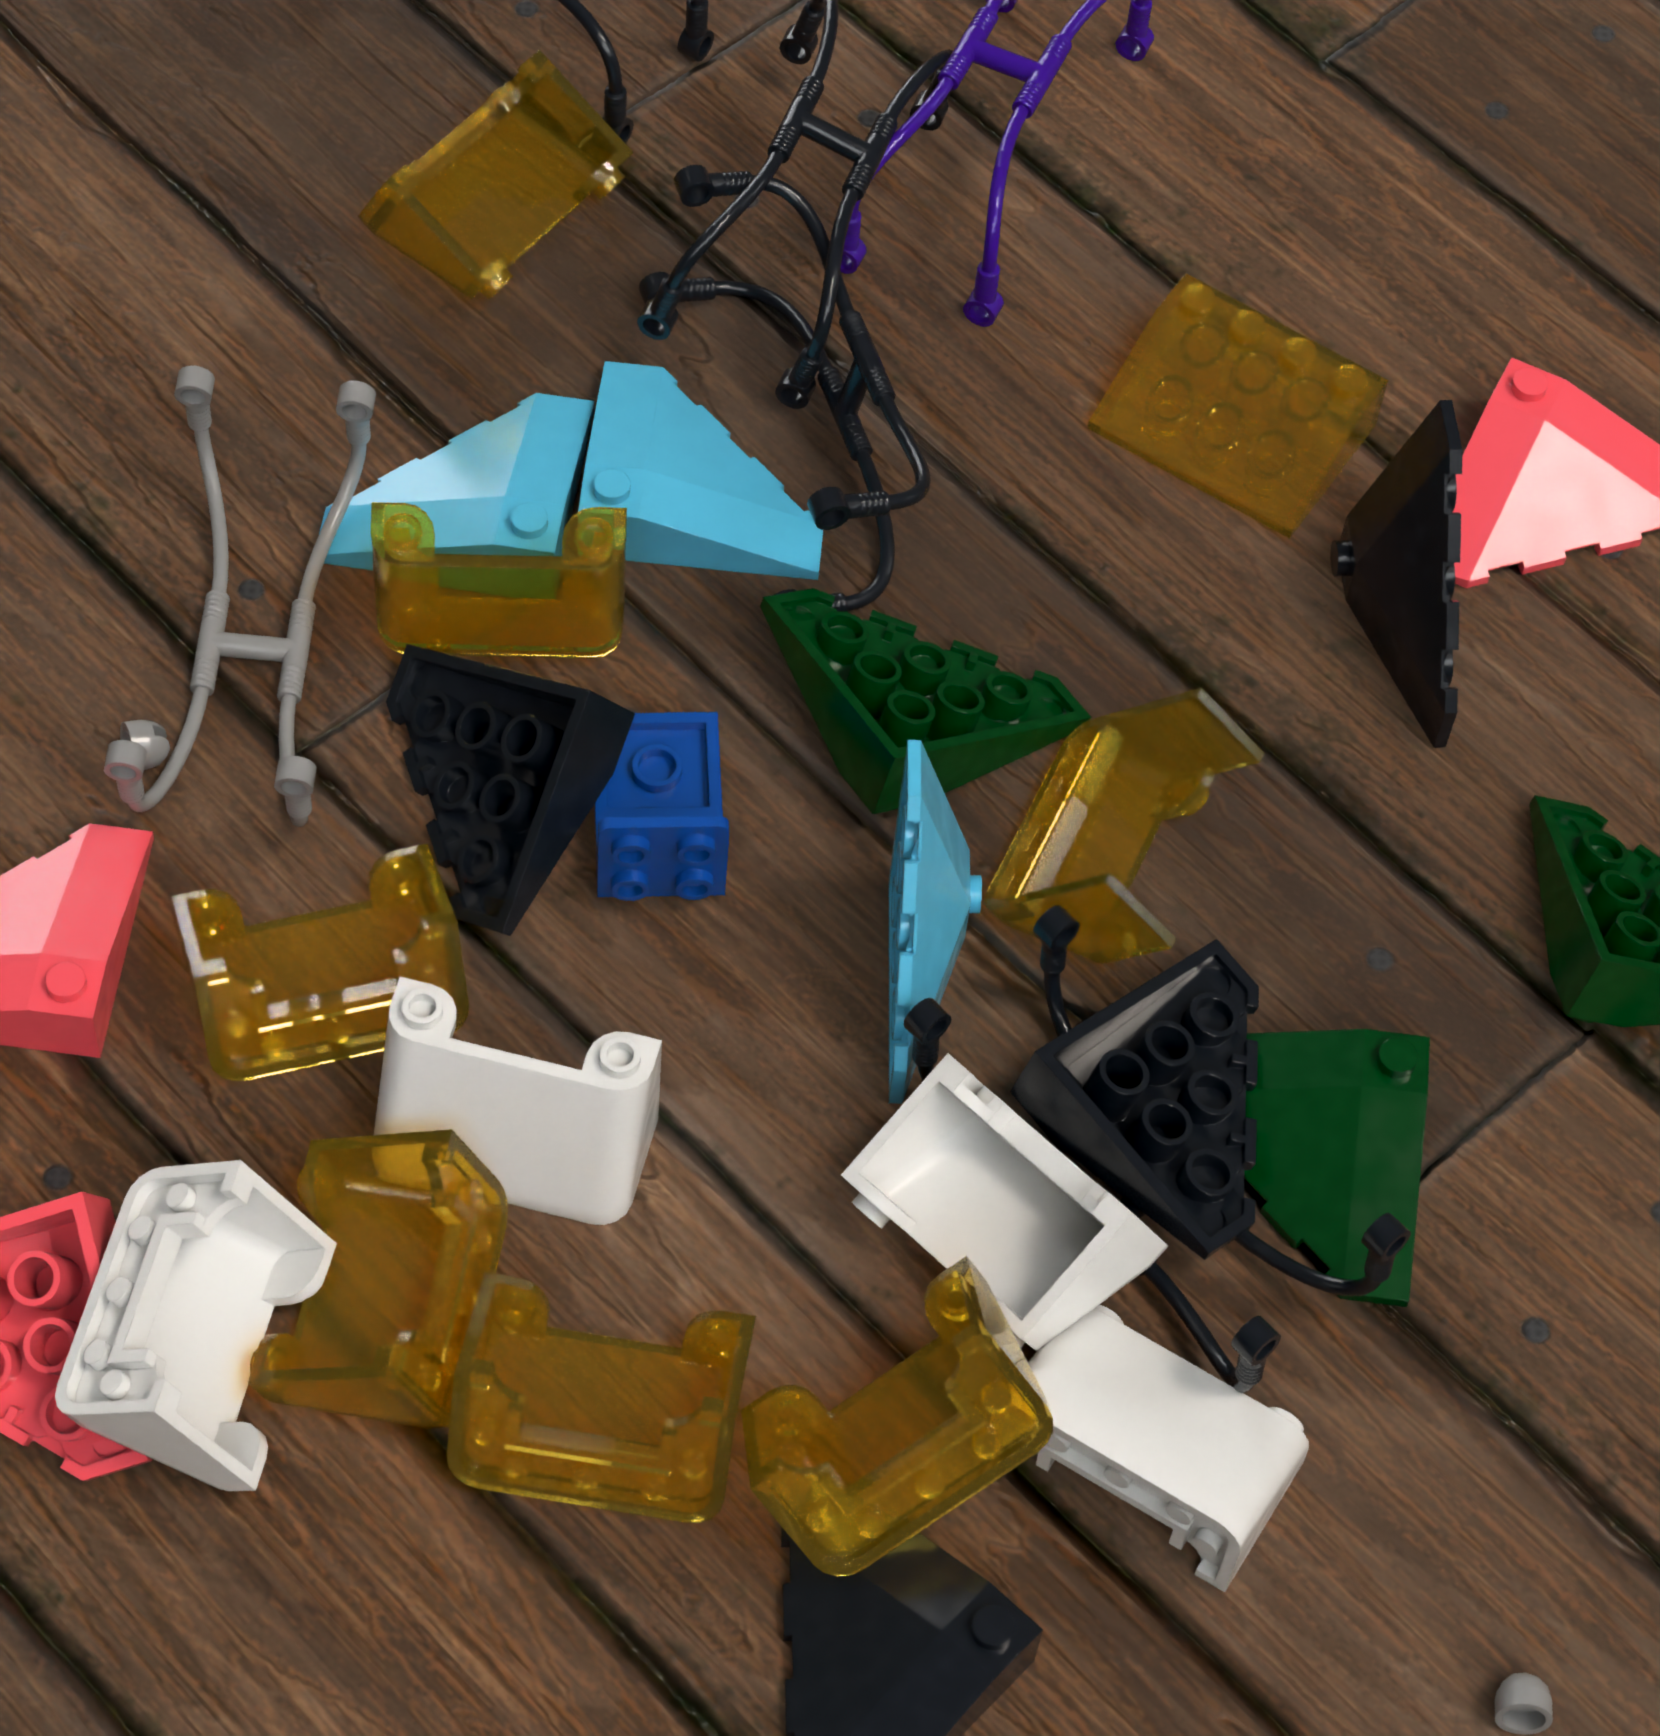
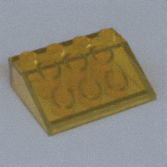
(1239, 405)

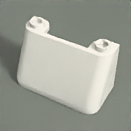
(545, 1130)
(991, 1188)
(183, 1310)
(1167, 1438)

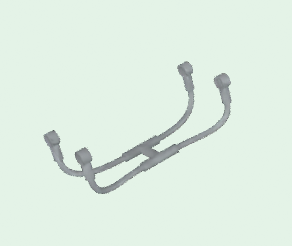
(294, 773)

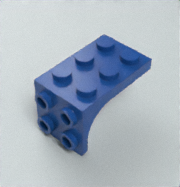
(663, 812)

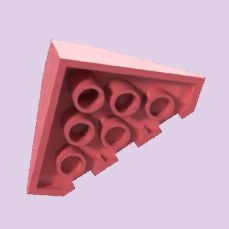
(1551, 478)
(68, 938)
(45, 1282)

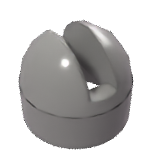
(150, 736)
(1523, 1704)

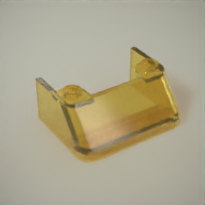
(1102, 813)

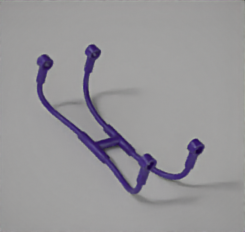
(1133, 44)

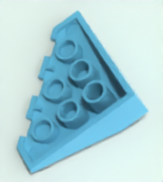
(688, 484)
(490, 489)
(927, 905)

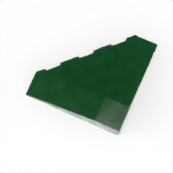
(882, 686)
(1598, 916)
(1341, 1143)

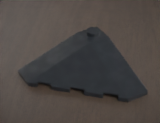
(1401, 569)
(506, 773)
(1159, 1097)
(899, 1645)

